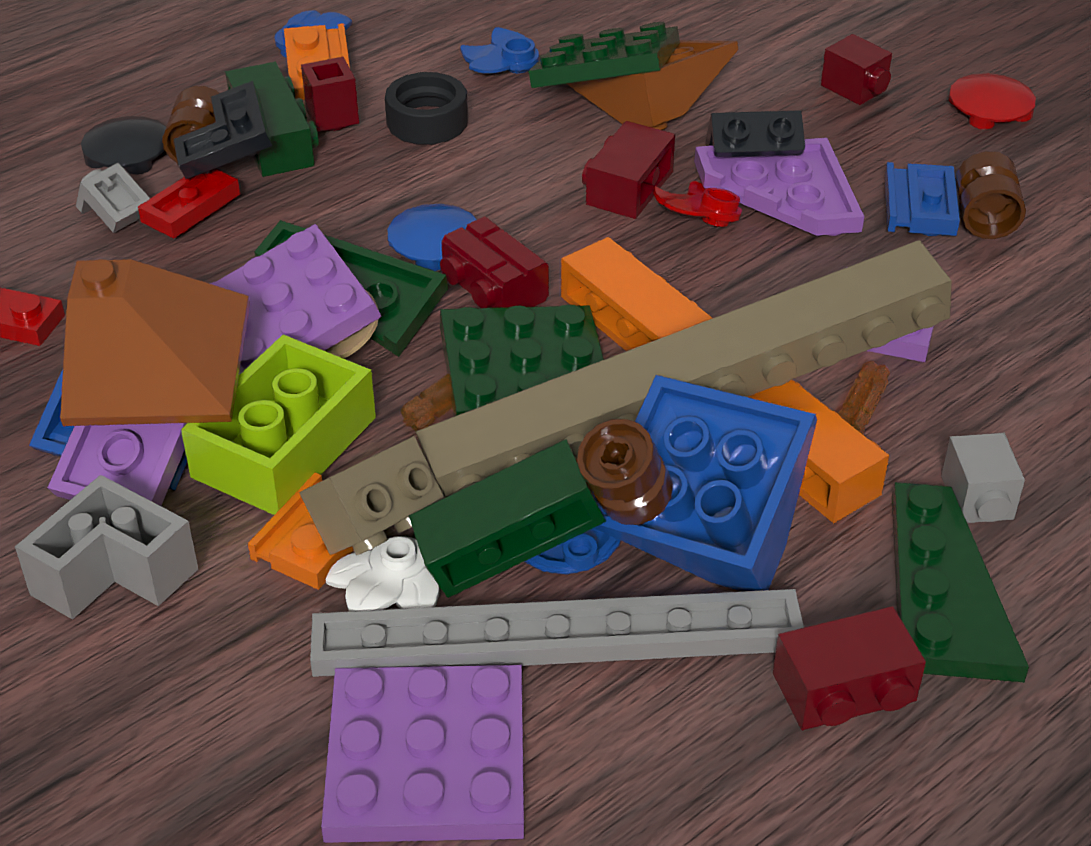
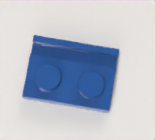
(922, 199)

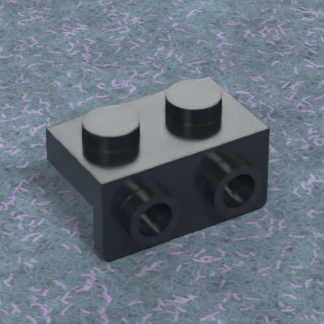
(756, 133)

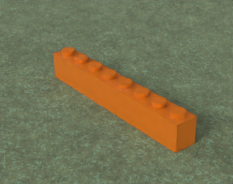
(640, 307)

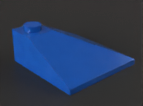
(732, 478)

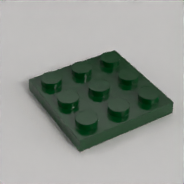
(605, 56)
(513, 349)

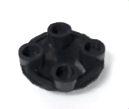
(126, 141)

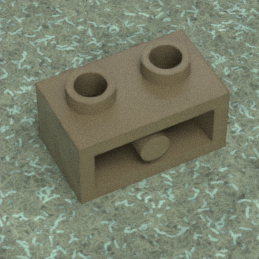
(371, 497)

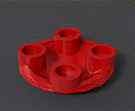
(992, 99)

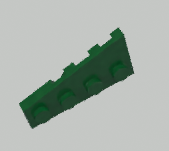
(400, 289)
(947, 590)

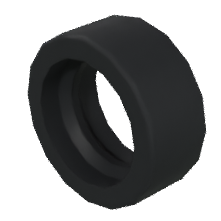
(426, 125)

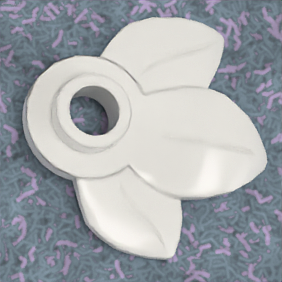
(385, 576)

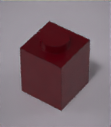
(856, 69)
(330, 94)

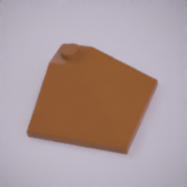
(662, 94)
(149, 346)

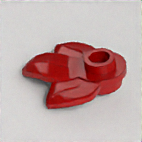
(712, 204)

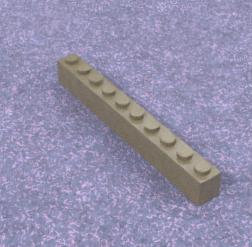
(731, 353)

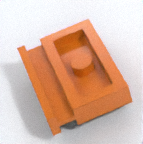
(312, 45)
(294, 543)

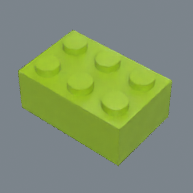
(288, 421)

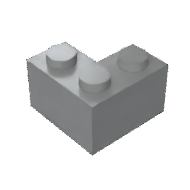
(105, 539)

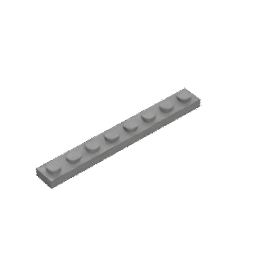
(555, 631)

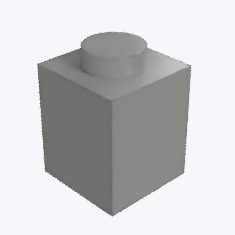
(983, 476)

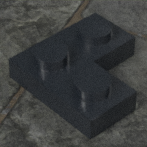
(237, 133)

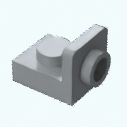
(112, 196)

